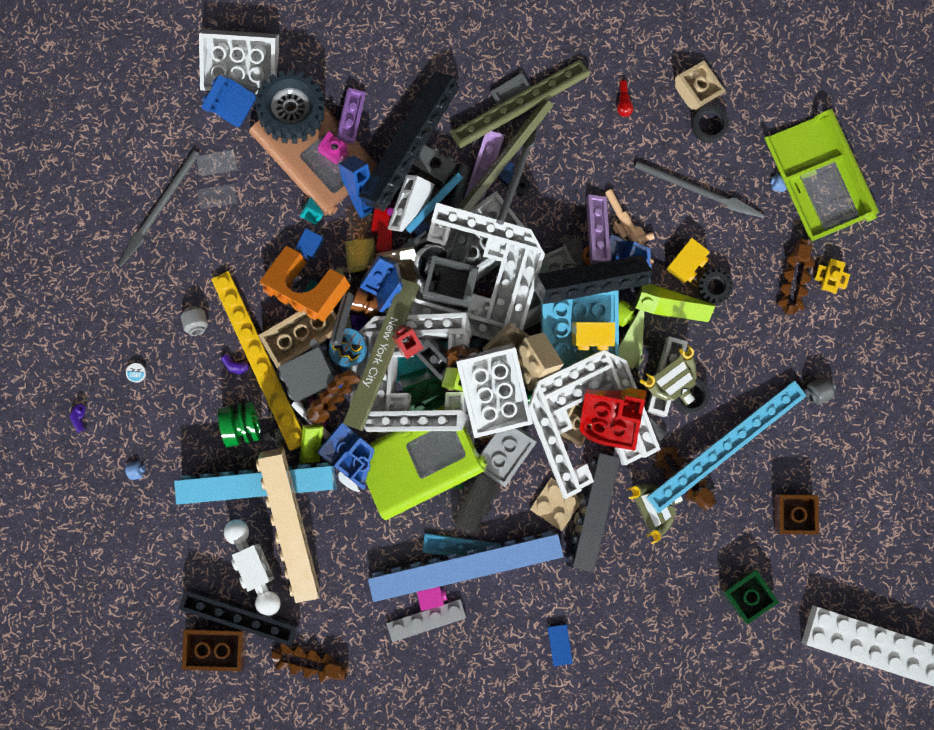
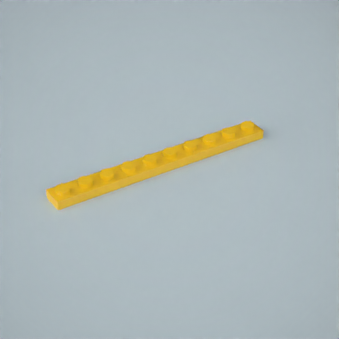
(259, 360)

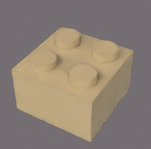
(537, 359)

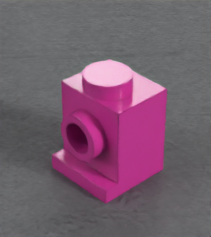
(325, 149)

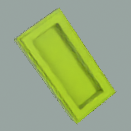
(310, 443)

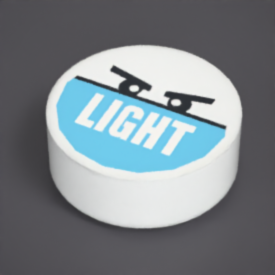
(136, 372)

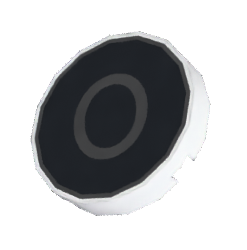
(426, 254)

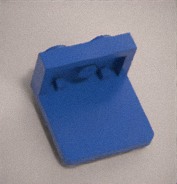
(229, 100)
(383, 281)

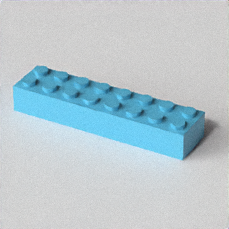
(249, 485)

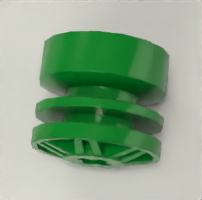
(243, 423)

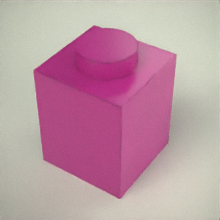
(431, 598)

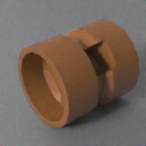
(364, 302)

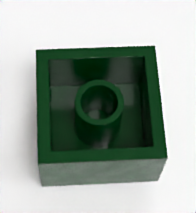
(424, 388)
(749, 596)

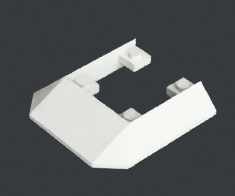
(520, 263)
(566, 389)
(392, 409)

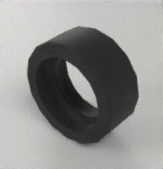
(712, 109)
(703, 403)

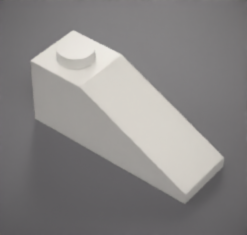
(411, 200)

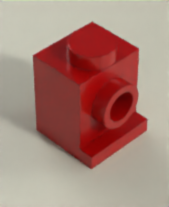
(411, 345)

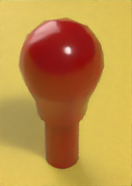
(624, 104)

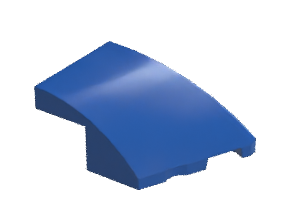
(623, 249)
(348, 454)

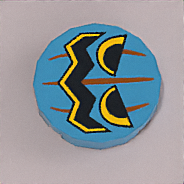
(351, 350)

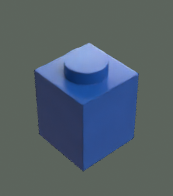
(309, 244)

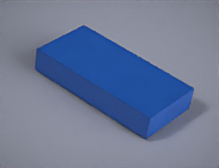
(560, 645)

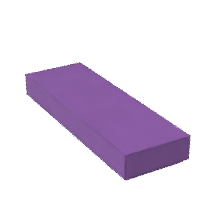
(350, 115)

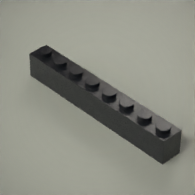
(409, 141)

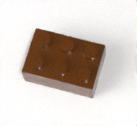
(213, 649)

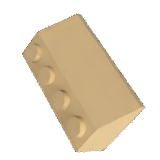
(294, 335)

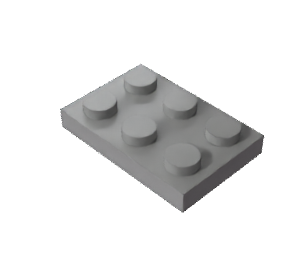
(506, 453)

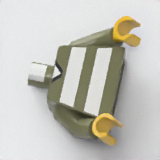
(674, 379)
(655, 522)

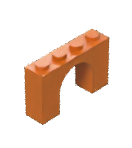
(317, 302)

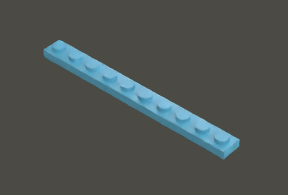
(725, 447)

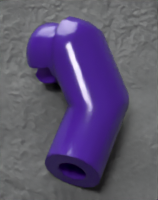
(234, 367)
(76, 417)

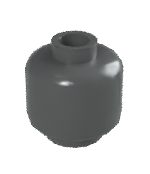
(820, 390)

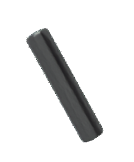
(341, 319)

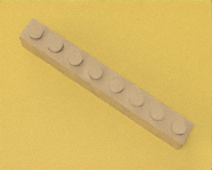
(289, 525)

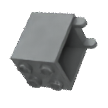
(455, 282)
(309, 372)

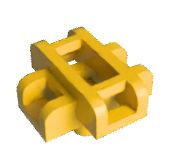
(832, 274)

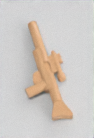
(626, 226)

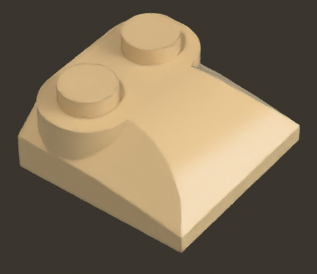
(698, 86)

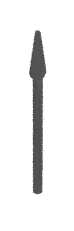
(529, 143)
(732, 203)
(138, 238)

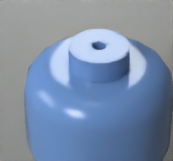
(777, 183)
(134, 470)

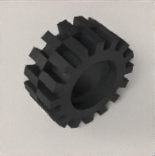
(726, 282)

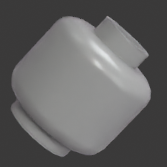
(194, 321)

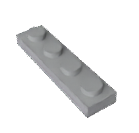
(426, 620)

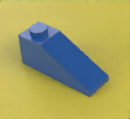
(354, 176)

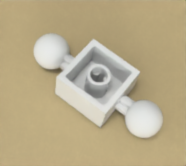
(252, 567)

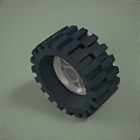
(273, 115)

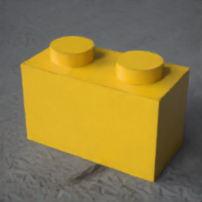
(688, 260)
(593, 334)

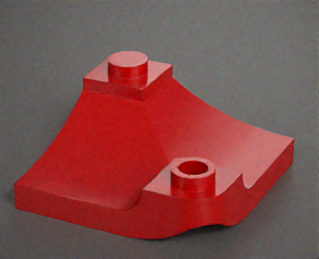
(613, 416)

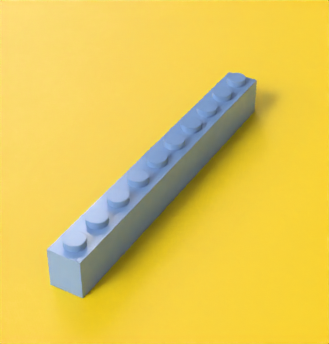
(465, 567)

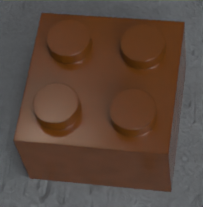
(796, 514)

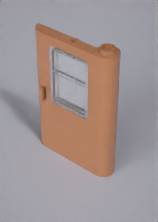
(308, 168)

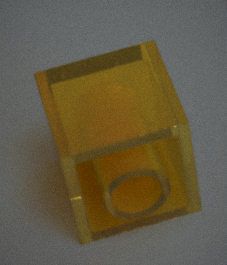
(360, 255)

